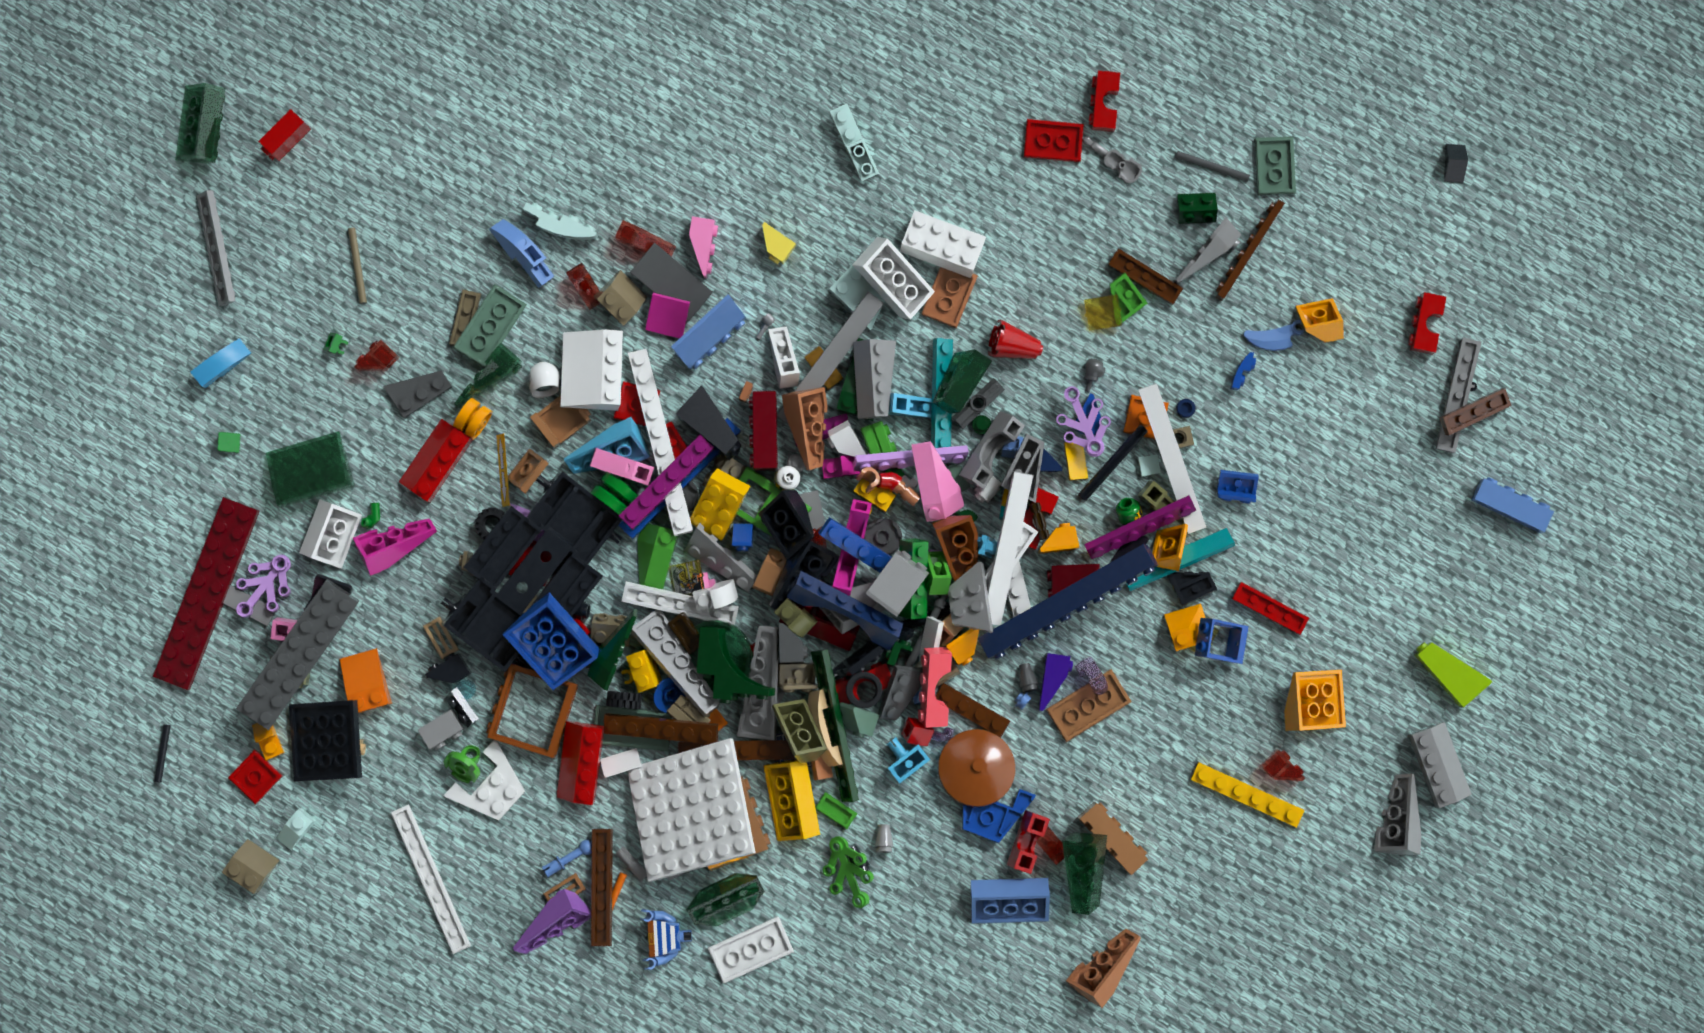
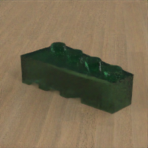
(1084, 868)

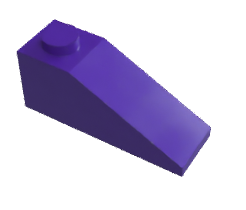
(1055, 673)

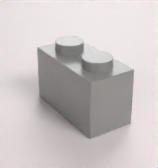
(441, 729)

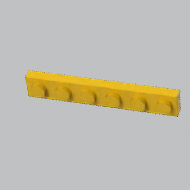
(1247, 794)

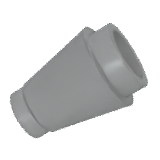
(884, 839)

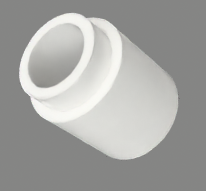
(989, 492)

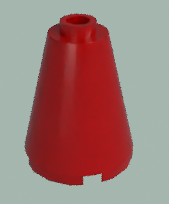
(1012, 342)

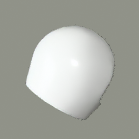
(543, 375)

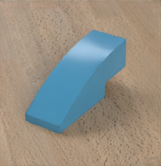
(220, 363)

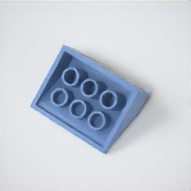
(708, 333)

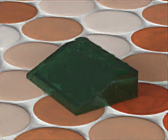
(309, 469)

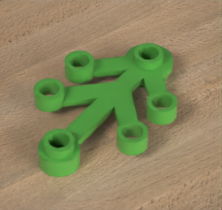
(847, 870)

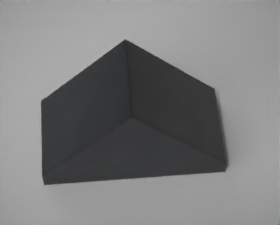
(1455, 163)

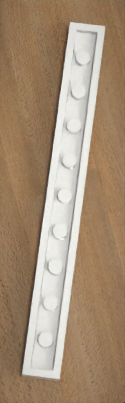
(659, 437)

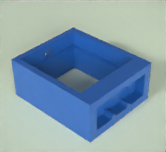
(1237, 634)

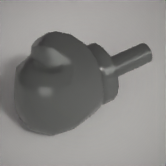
(1093, 371)

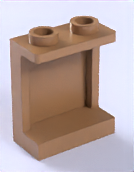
(559, 422)

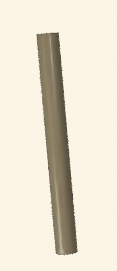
(357, 265)

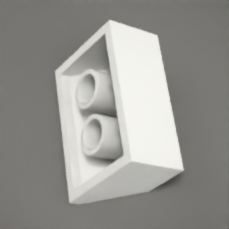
(330, 534)

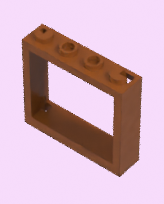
(498, 711)

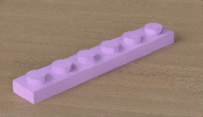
(905, 458)

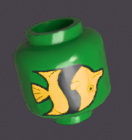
(1128, 510)

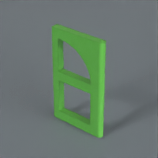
(769, 486)

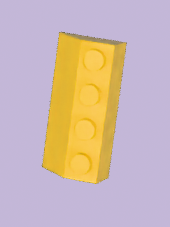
(791, 800)

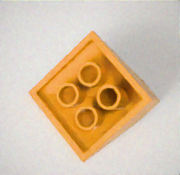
(1314, 701)

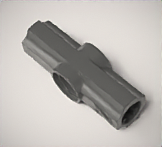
(987, 395)

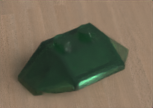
(725, 899)

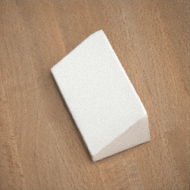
(620, 762)

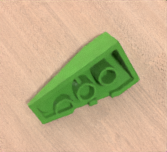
(655, 555)

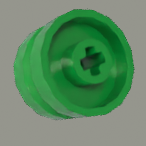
(615, 494)

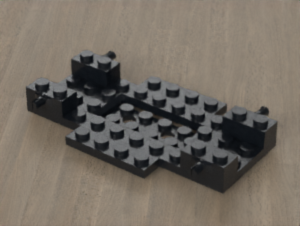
(571, 522)

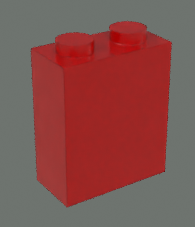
(284, 135)

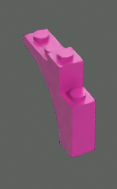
(847, 563)

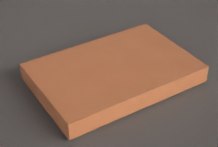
(949, 298)

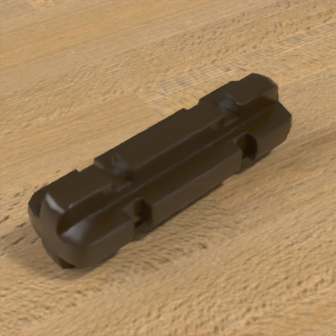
(1039, 521)

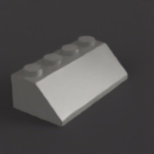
(1440, 765)

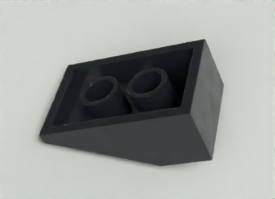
(788, 522)

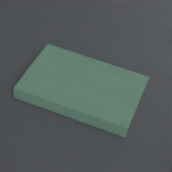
(1275, 165)

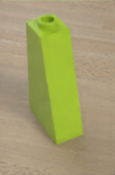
(1452, 674)

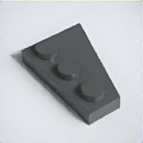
(417, 391)
(900, 691)

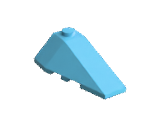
(620, 439)

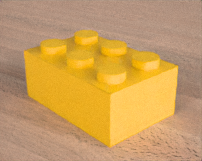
(719, 503)

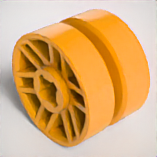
(472, 418)

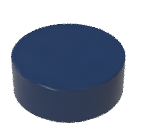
(1185, 408)

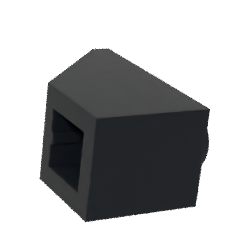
(451, 671)

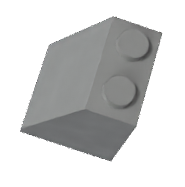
(897, 582)

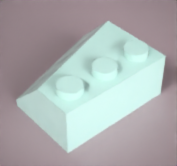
(851, 290)

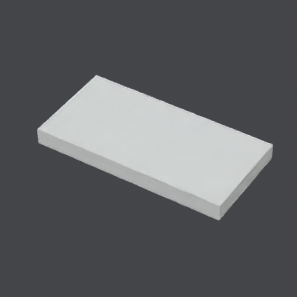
(750, 949)

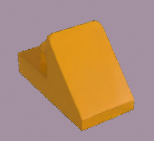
(268, 741)

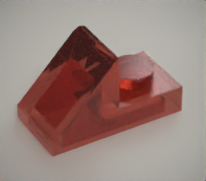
(1051, 846)

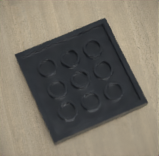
(325, 740)

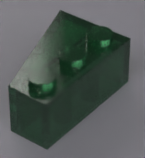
(960, 380)

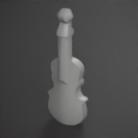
(1128, 169)

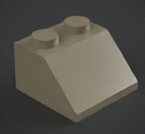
(620, 297)
(250, 866)

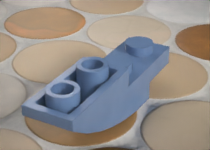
(524, 250)

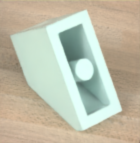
(295, 828)

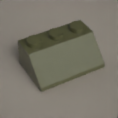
(800, 730)

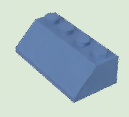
(1010, 900)

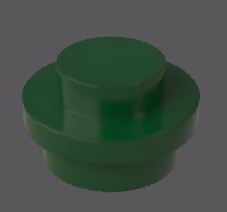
(981, 424)

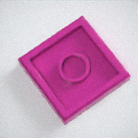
(667, 315)

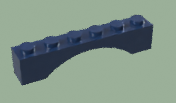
(813, 592)

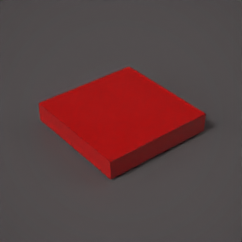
(630, 404)
(255, 776)

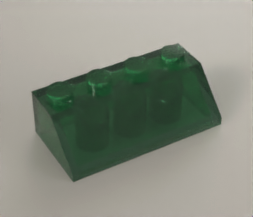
(200, 123)

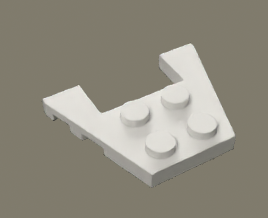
(496, 792)

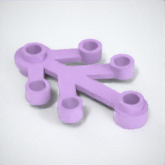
(1084, 424)
(265, 584)

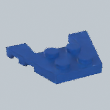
(995, 819)

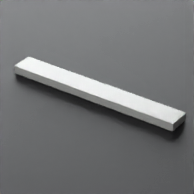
(1170, 453)
(1008, 544)
(430, 879)

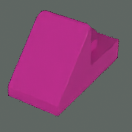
(838, 467)

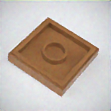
(527, 470)

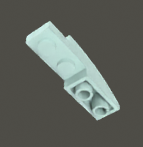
(853, 142)
(567, 227)

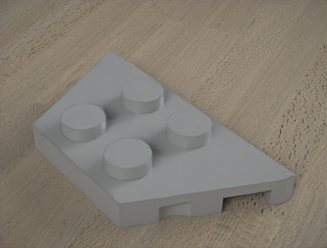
(970, 600)

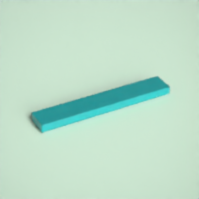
(1192, 554)

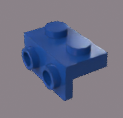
(1237, 486)

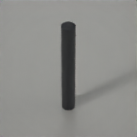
(162, 753)

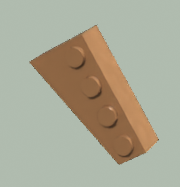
(760, 840)
(1118, 842)

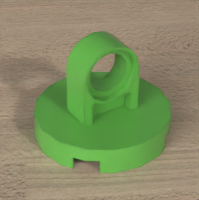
(462, 766)

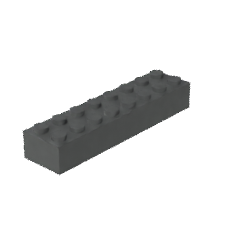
(297, 654)

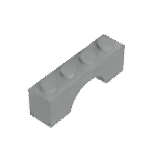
(1001, 432)

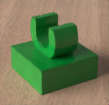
(333, 342)

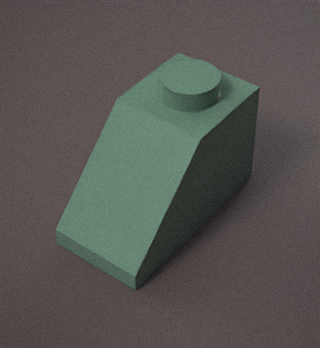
(859, 720)

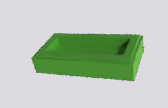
(836, 810)

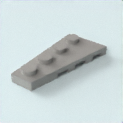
(708, 551)

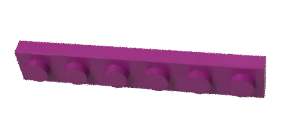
(666, 482)
(1140, 527)

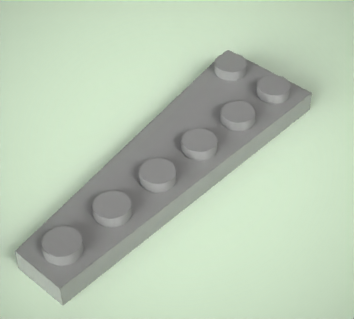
(668, 652)
(758, 715)

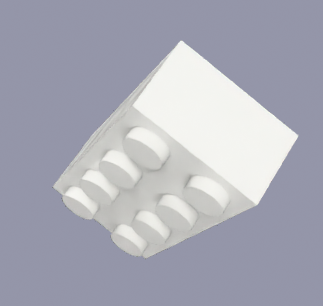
(942, 244)
(893, 278)

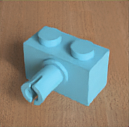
(907, 761)

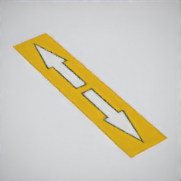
(503, 470)

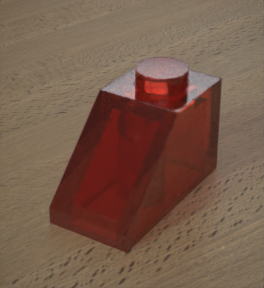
(584, 285)

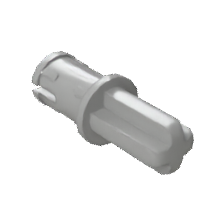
(632, 863)

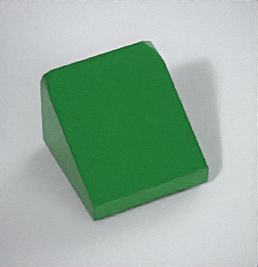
(229, 442)

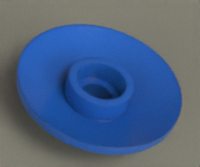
(663, 700)

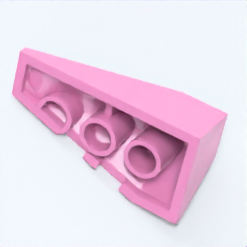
(938, 489)

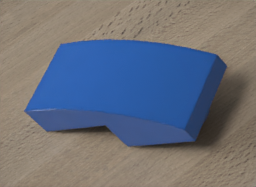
(1245, 366)

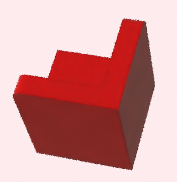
(916, 733)

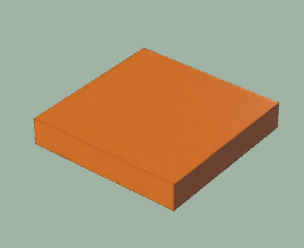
(1137, 416)

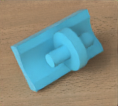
(986, 546)

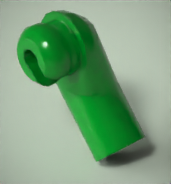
(373, 518)

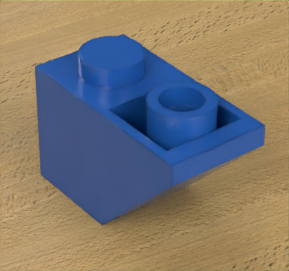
(742, 537)

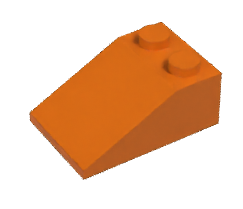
(365, 680)

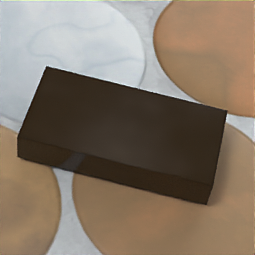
(685, 632)

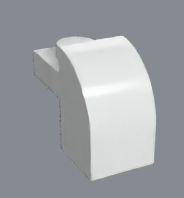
(717, 596)

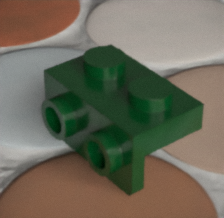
(1197, 208)
(892, 654)

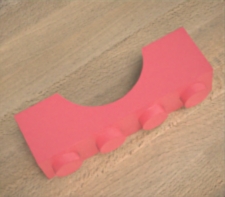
(935, 664)

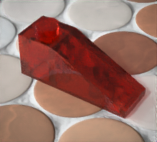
(641, 239)

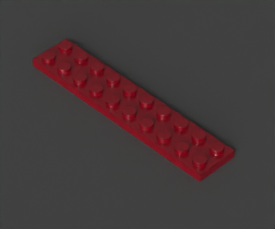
(206, 593)

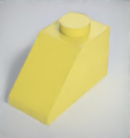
(777, 245)

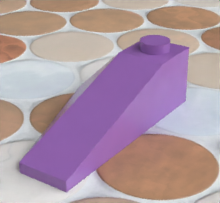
(558, 914)

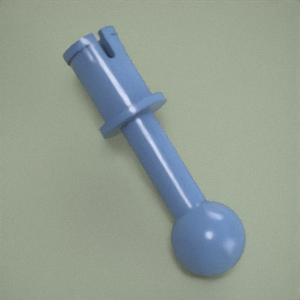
(585, 848)

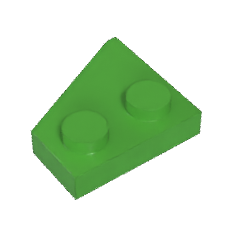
(1128, 296)

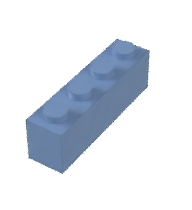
(1512, 505)

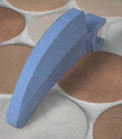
(1274, 339)

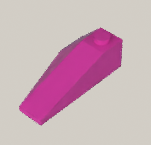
(387, 548)

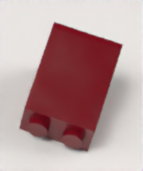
(1065, 575)

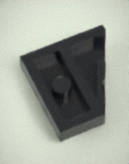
(1191, 585)

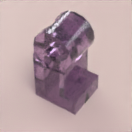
(1094, 675)

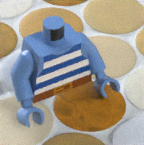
(663, 937)

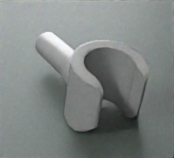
(768, 320)

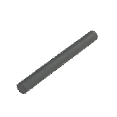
(1212, 166)

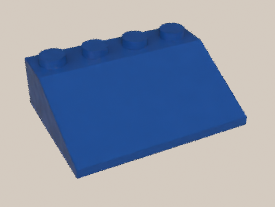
(551, 641)

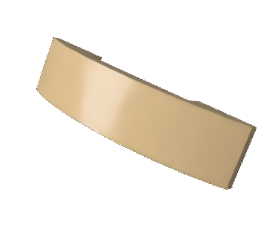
(816, 704)

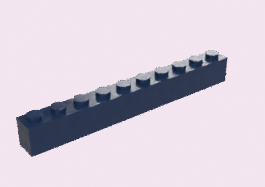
(1068, 601)

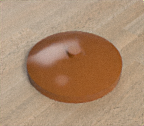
(976, 768)

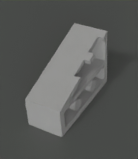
(1027, 461)

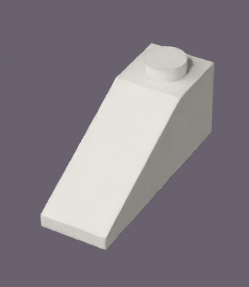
(783, 358)

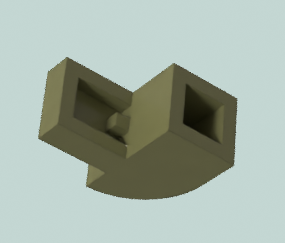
(1154, 495)
(798, 620)

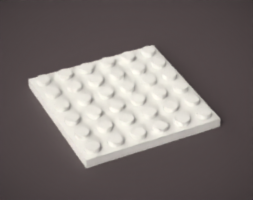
(691, 810)

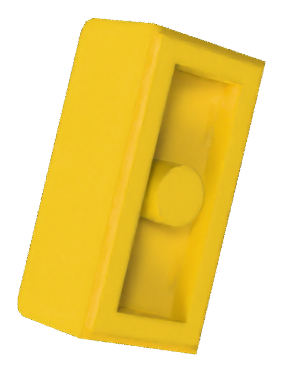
(1075, 461)

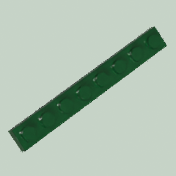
(834, 723)

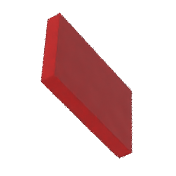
(1053, 140)

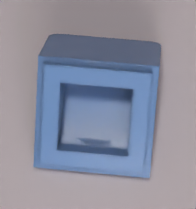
(1010, 449)

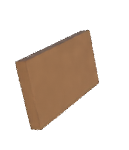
(1085, 708)

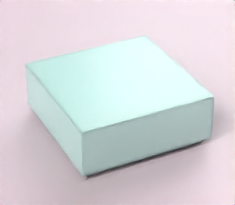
(1149, 465)

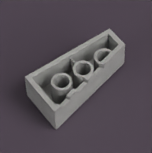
(873, 376)

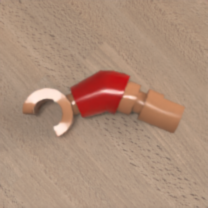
(889, 481)

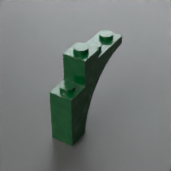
(717, 663)

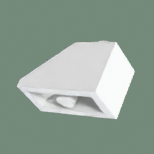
(845, 440)

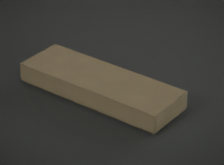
(467, 308)

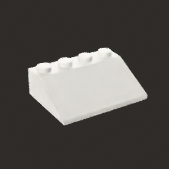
(591, 369)

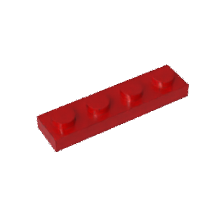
(1270, 608)

